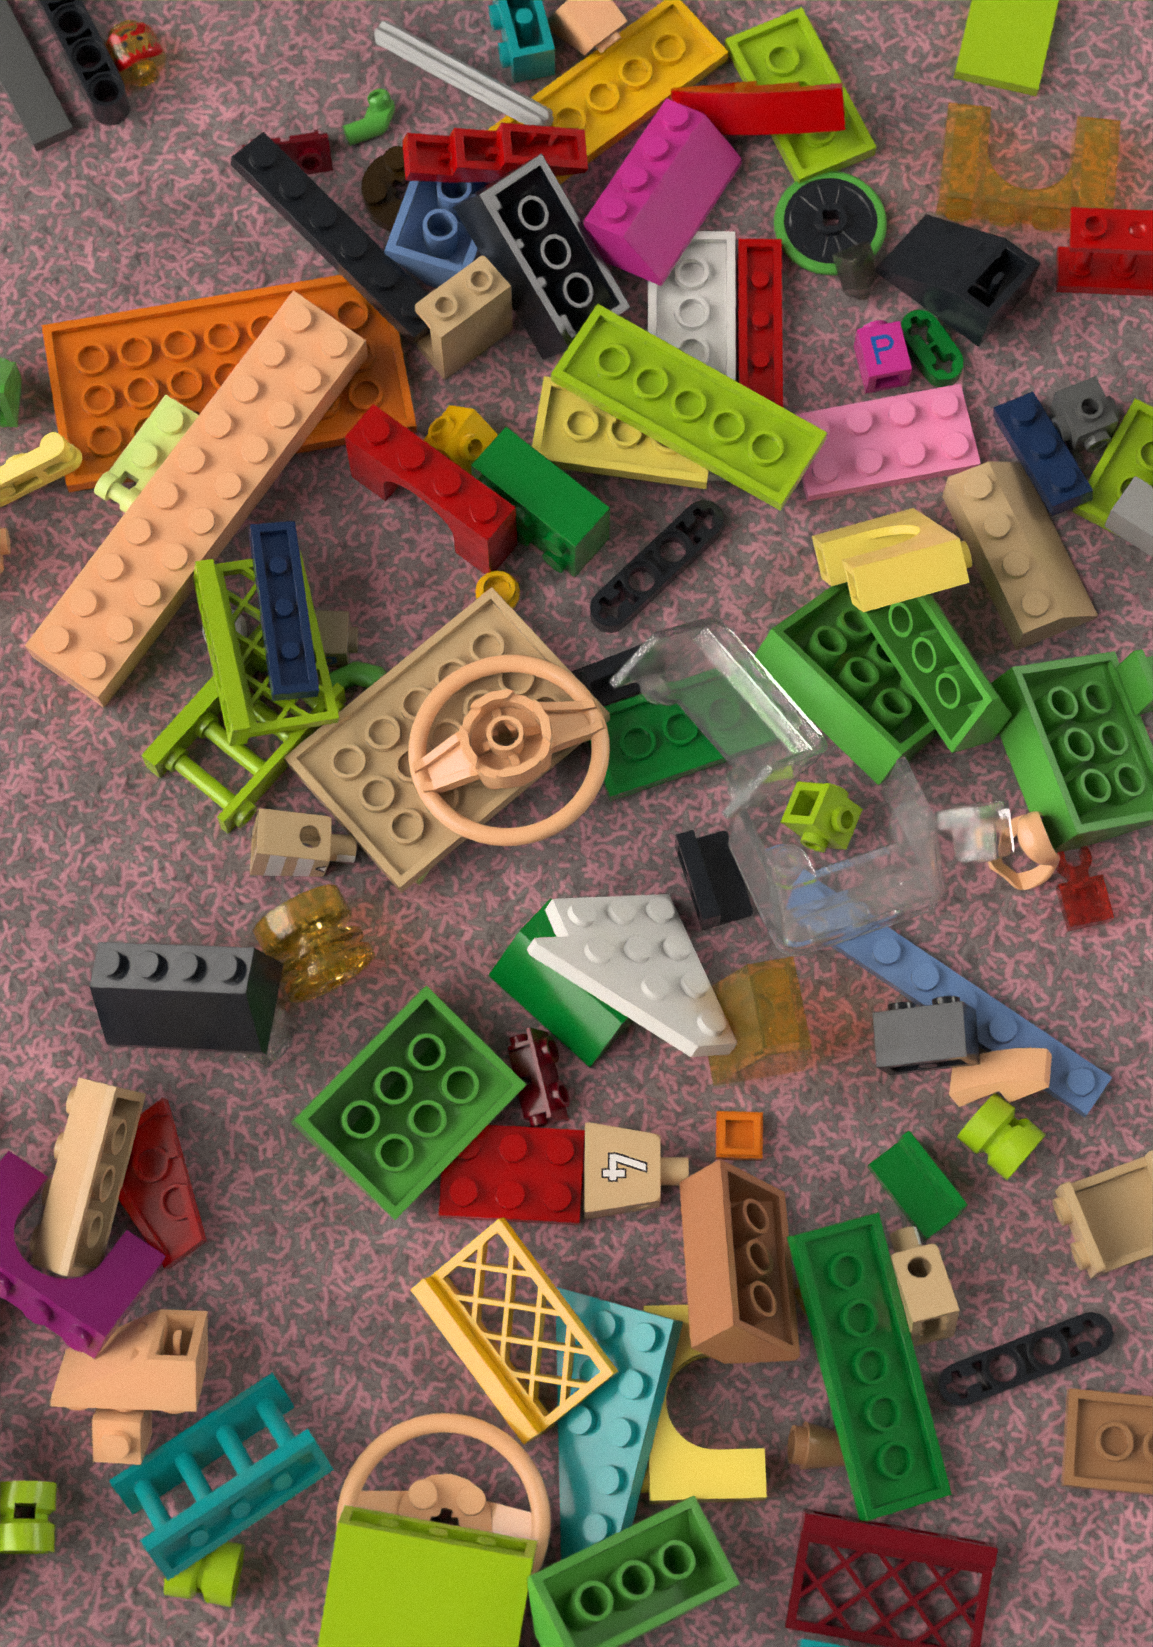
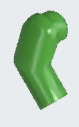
(375, 121)
(358, 674)

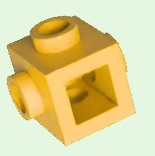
(460, 435)

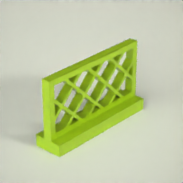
(228, 662)

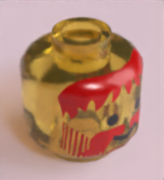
(136, 52)

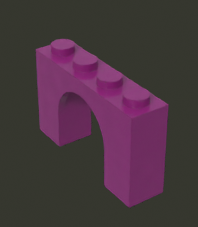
(77, 1309)

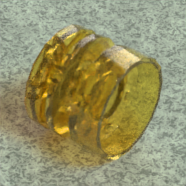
(313, 942)

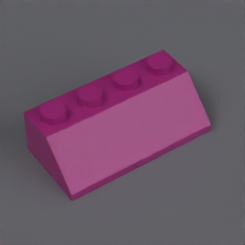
(662, 193)

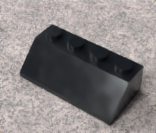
(542, 252)
(185, 996)

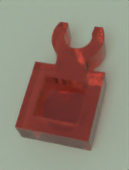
(1082, 897)

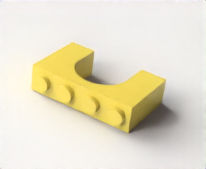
(892, 559)
(683, 1469)

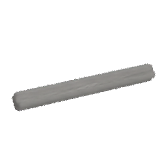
(462, 75)

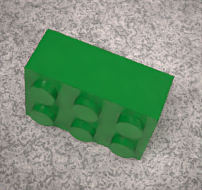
(549, 504)

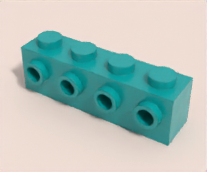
(525, 36)

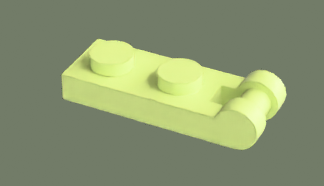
(146, 452)

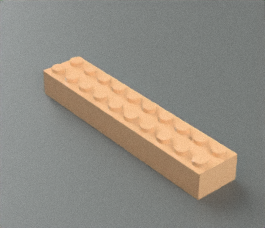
(198, 499)

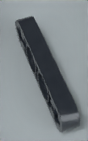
(652, 562)
(1026, 1364)

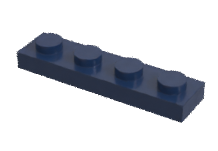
(283, 610)

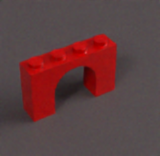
(390, 455)

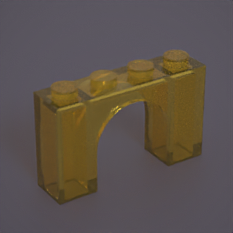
(974, 189)

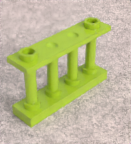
(201, 721)

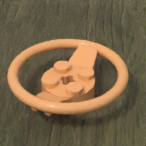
(476, 755)
(450, 1492)

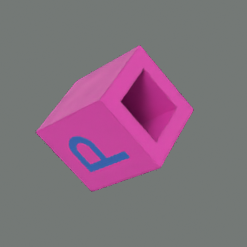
(882, 356)

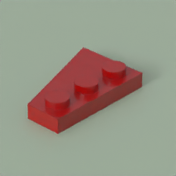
(159, 1188)

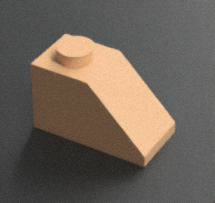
(587, 24)

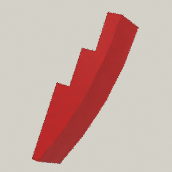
(767, 109)
(489, 154)

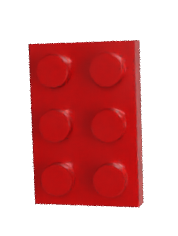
(516, 1176)

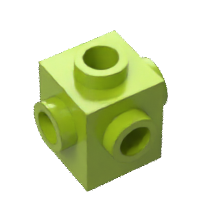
(821, 815)

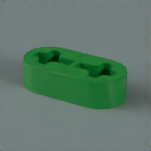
(938, 341)

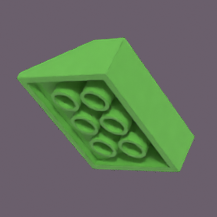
(846, 683)
(1078, 749)
(408, 1103)

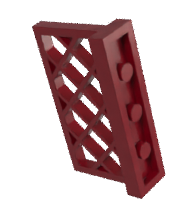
(895, 1542)

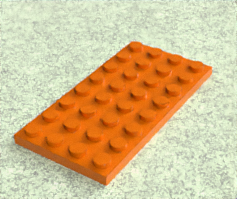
(120, 365)

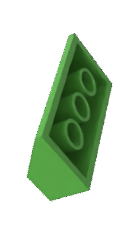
(939, 671)
(631, 1581)

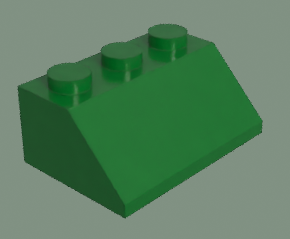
(562, 1007)

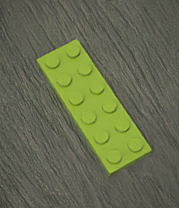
(689, 407)

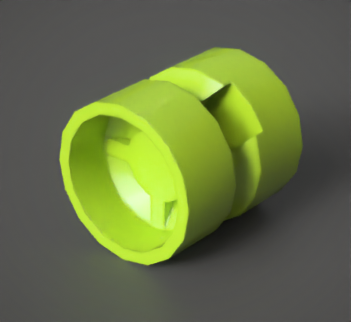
(1001, 1135)
(24, 1534)
(213, 1576)

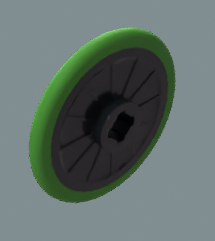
(828, 196)

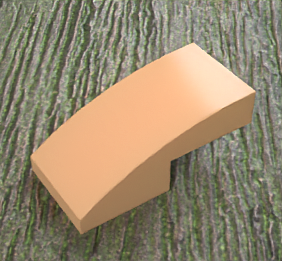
(1009, 1071)

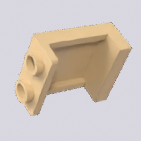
(465, 316)
(1109, 1216)

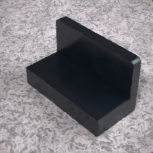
(712, 878)

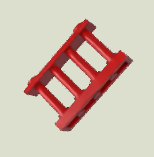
(1107, 253)

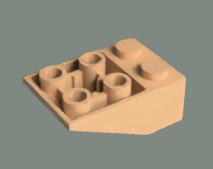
(143, 1366)

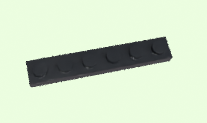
(332, 234)

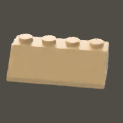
(1017, 552)
(86, 1178)

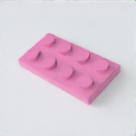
(891, 442)

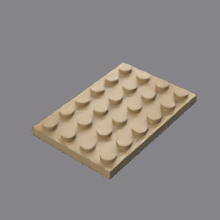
(363, 760)

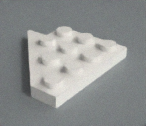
(639, 963)

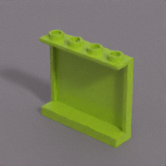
(423, 1584)

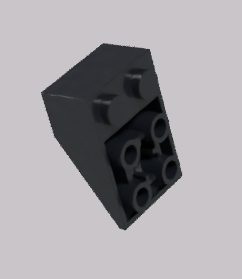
(960, 274)

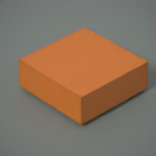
(739, 1135)

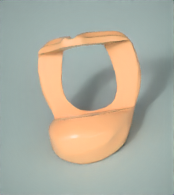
(1037, 846)

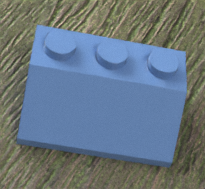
(429, 234)

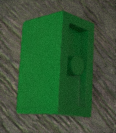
(917, 1186)

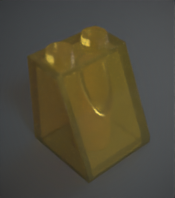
(767, 1022)

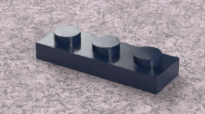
(1042, 453)

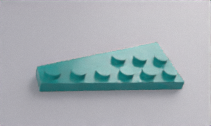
(612, 1431)

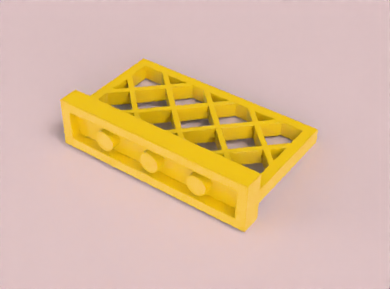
(488, 1360)

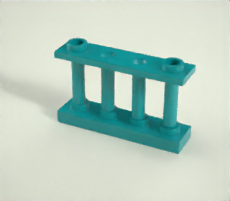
(237, 1503)

